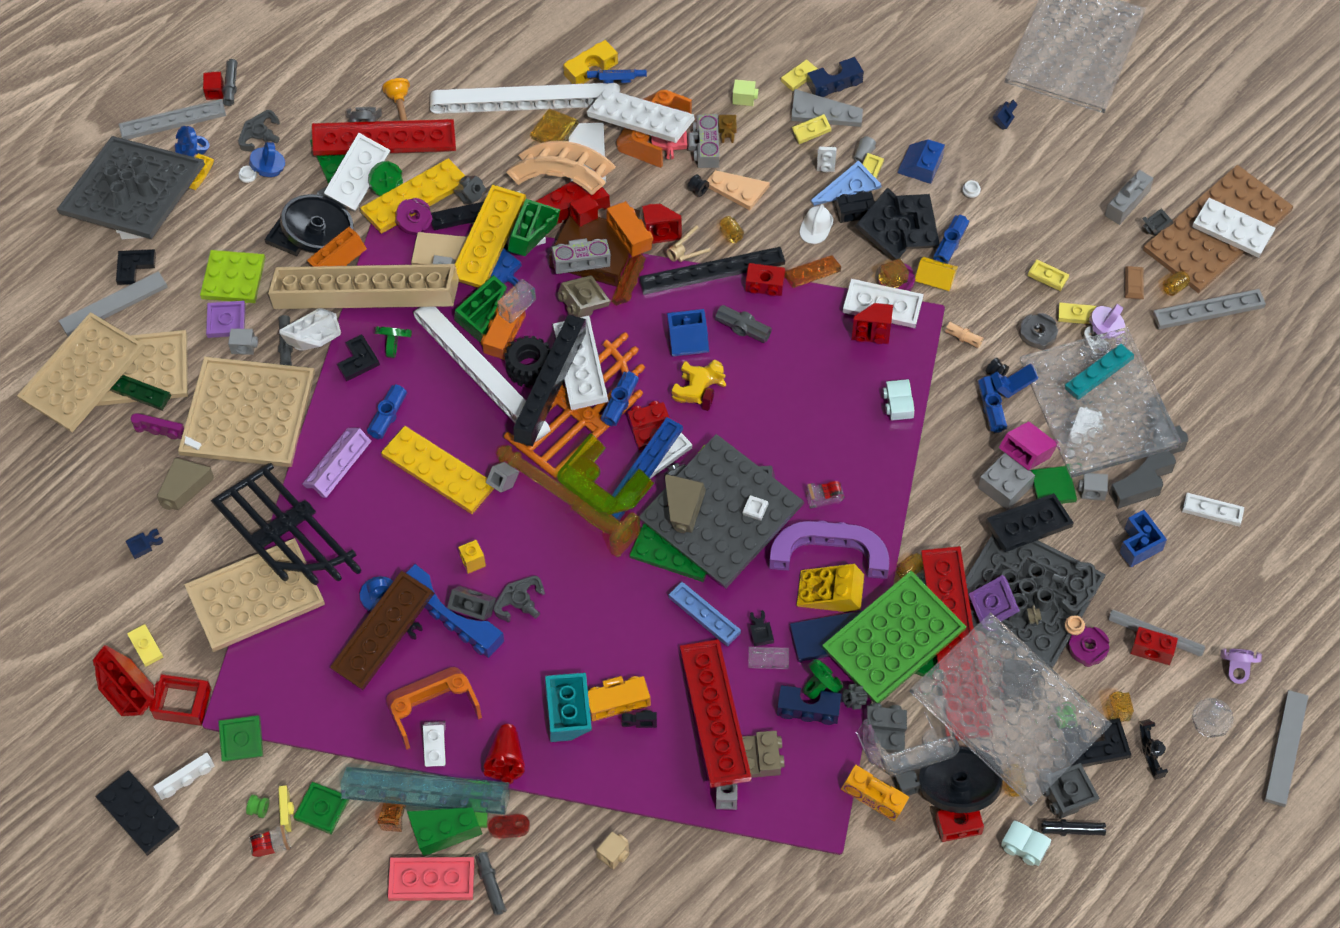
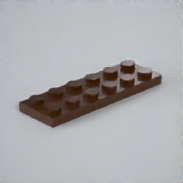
(382, 630)

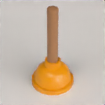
(396, 90)

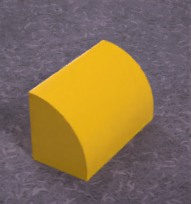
(936, 273)

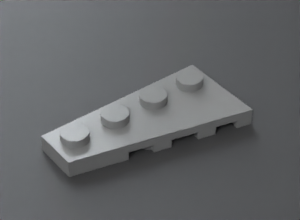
(809, 106)

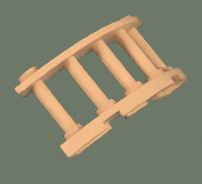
(557, 158)

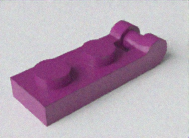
(157, 426)

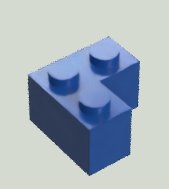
(1144, 541)

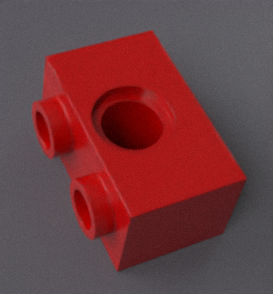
(758, 274)
(1154, 646)
(950, 830)

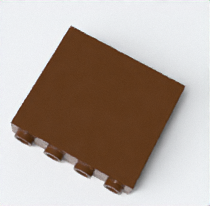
(593, 230)

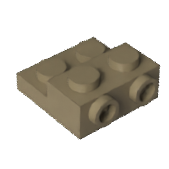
(582, 296)
(763, 754)

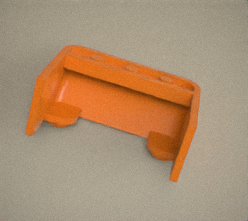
(636, 143)
(403, 699)

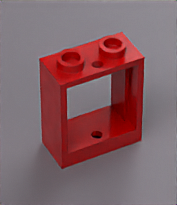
(200, 704)

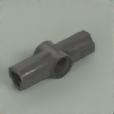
(743, 323)

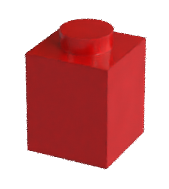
(213, 85)
(584, 210)

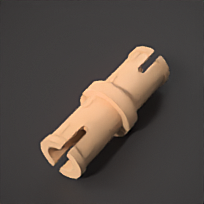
(964, 334)

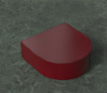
(707, 399)

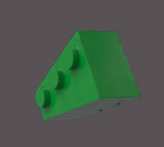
(480, 308)
(443, 828)

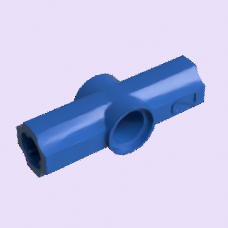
(951, 239)
(616, 407)
(993, 412)
(383, 420)

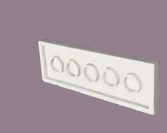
(640, 115)
(585, 377)

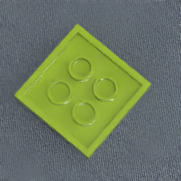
(232, 276)

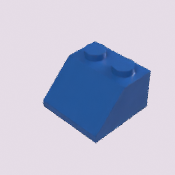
(922, 160)

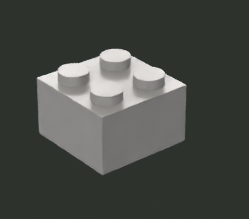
(1006, 481)

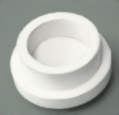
(247, 174)
(971, 189)

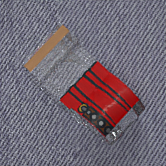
(824, 494)
(270, 842)

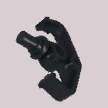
(1152, 749)

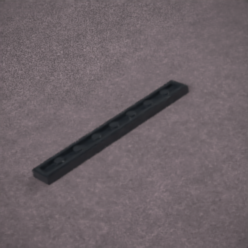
(709, 270)

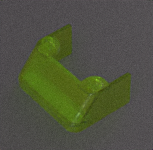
(580, 476)

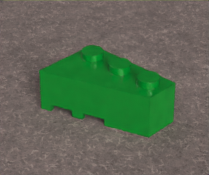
(532, 226)

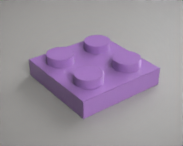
(224, 317)
(995, 599)

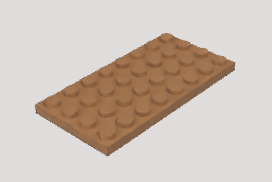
(1204, 256)

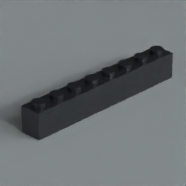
(549, 380)

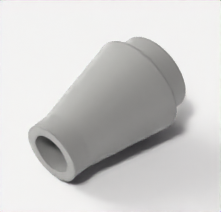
(865, 146)

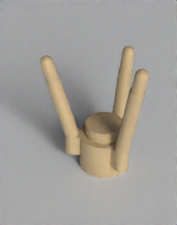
(677, 251)

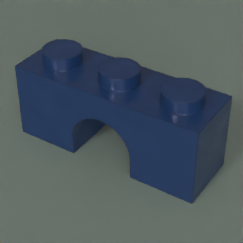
(848, 75)
(825, 710)

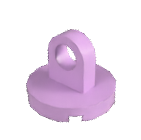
(1106, 319)
(1240, 659)

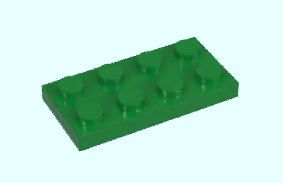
(657, 552)

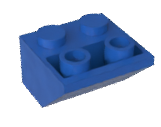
(688, 332)

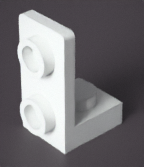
(826, 159)
(434, 743)

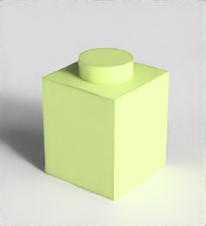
(744, 92)

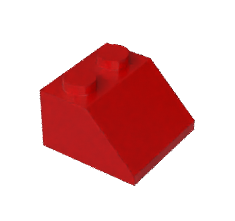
(662, 223)

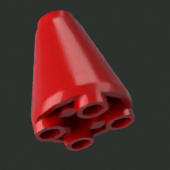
(505, 756)

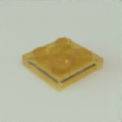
(554, 127)

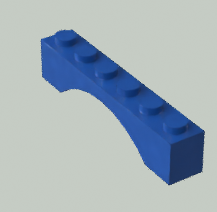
(480, 634)

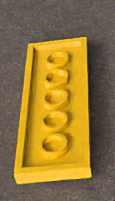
(428, 186)
(488, 235)
(437, 469)

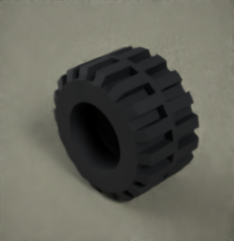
(522, 350)

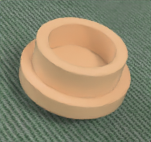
(1074, 625)

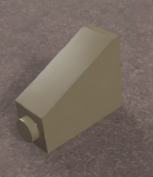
(183, 483)
(684, 502)

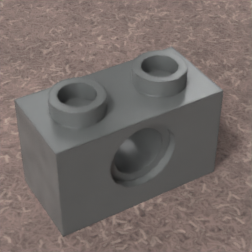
(471, 603)

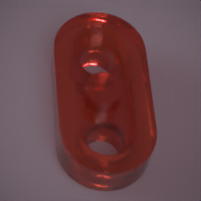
(509, 826)

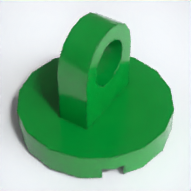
(384, 177)
(392, 338)
(821, 680)

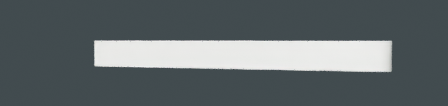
(517, 98)
(474, 363)

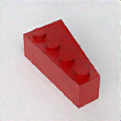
(569, 193)

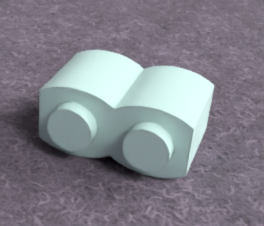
(899, 399)
(1025, 843)

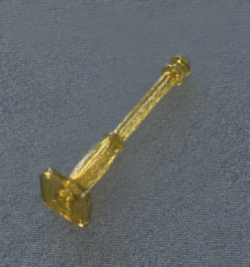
(621, 532)

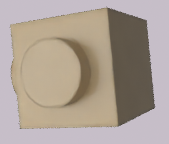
(613, 850)

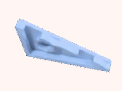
(851, 182)

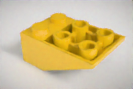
(831, 588)

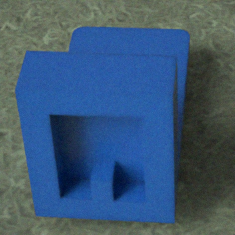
(1016, 382)

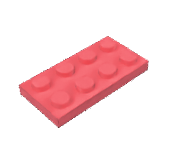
(431, 878)

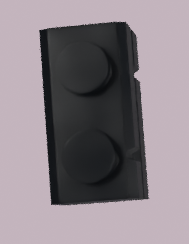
(853, 206)

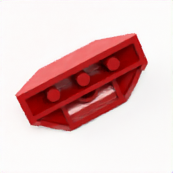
(122, 682)

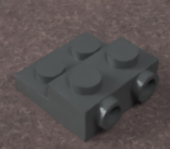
(888, 725)
(1071, 792)

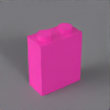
(1028, 445)

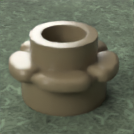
(1034, 615)

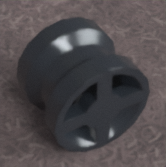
(698, 185)
(996, 366)

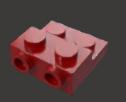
(646, 422)

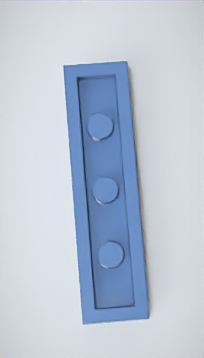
(704, 614)

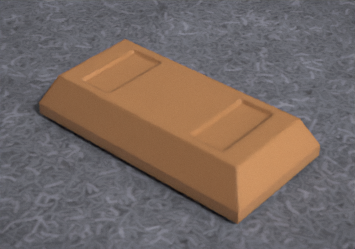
(1134, 282)

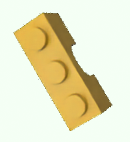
(600, 55)

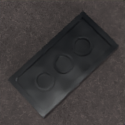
(1029, 522)
(137, 812)

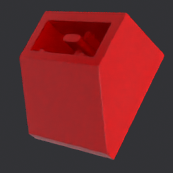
(873, 324)

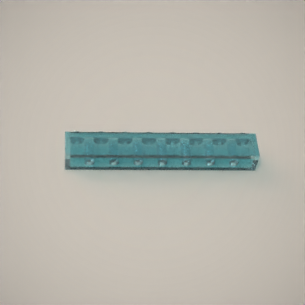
(425, 790)

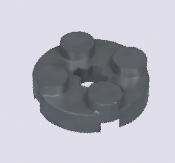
(367, 113)
(1035, 339)

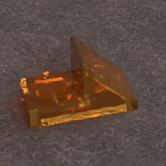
(391, 817)

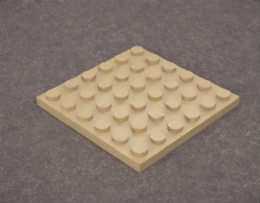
(247, 411)

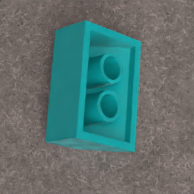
(567, 706)

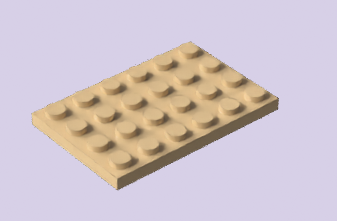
(160, 365)
(81, 372)
(251, 598)

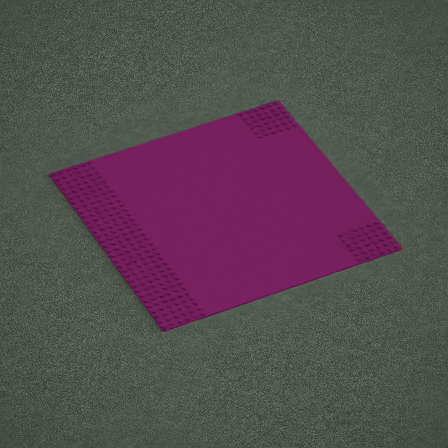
(793, 403)

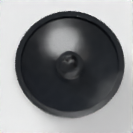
(313, 221)
(960, 783)

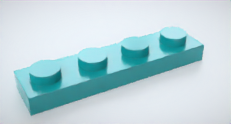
(1099, 371)

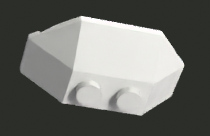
(312, 330)

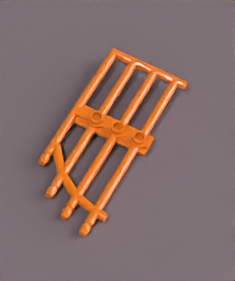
(586, 416)

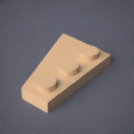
(737, 188)

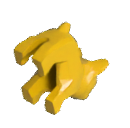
(699, 380)

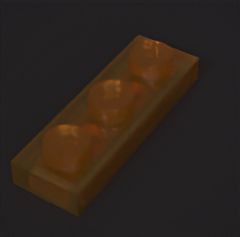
(812, 271)
(628, 279)

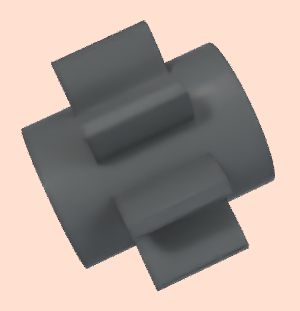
(854, 696)

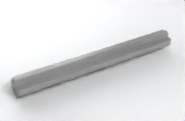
(1133, 623)

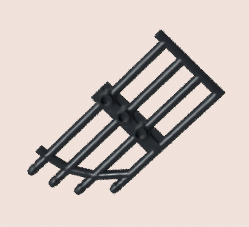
(283, 523)

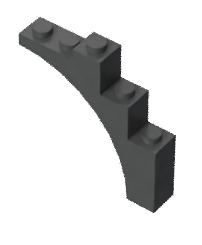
(1146, 480)

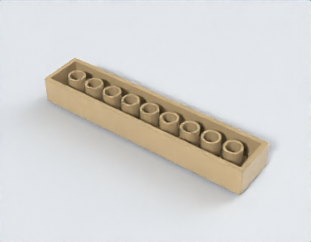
(364, 286)

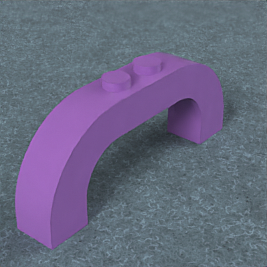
(831, 534)

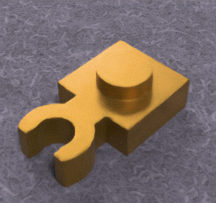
(727, 127)

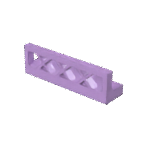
(337, 461)

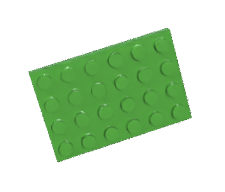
(894, 637)

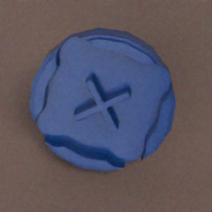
(188, 142)
(267, 160)
(373, 591)

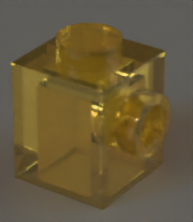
(893, 274)
(1119, 706)

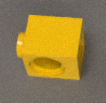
(472, 556)

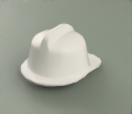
(816, 225)

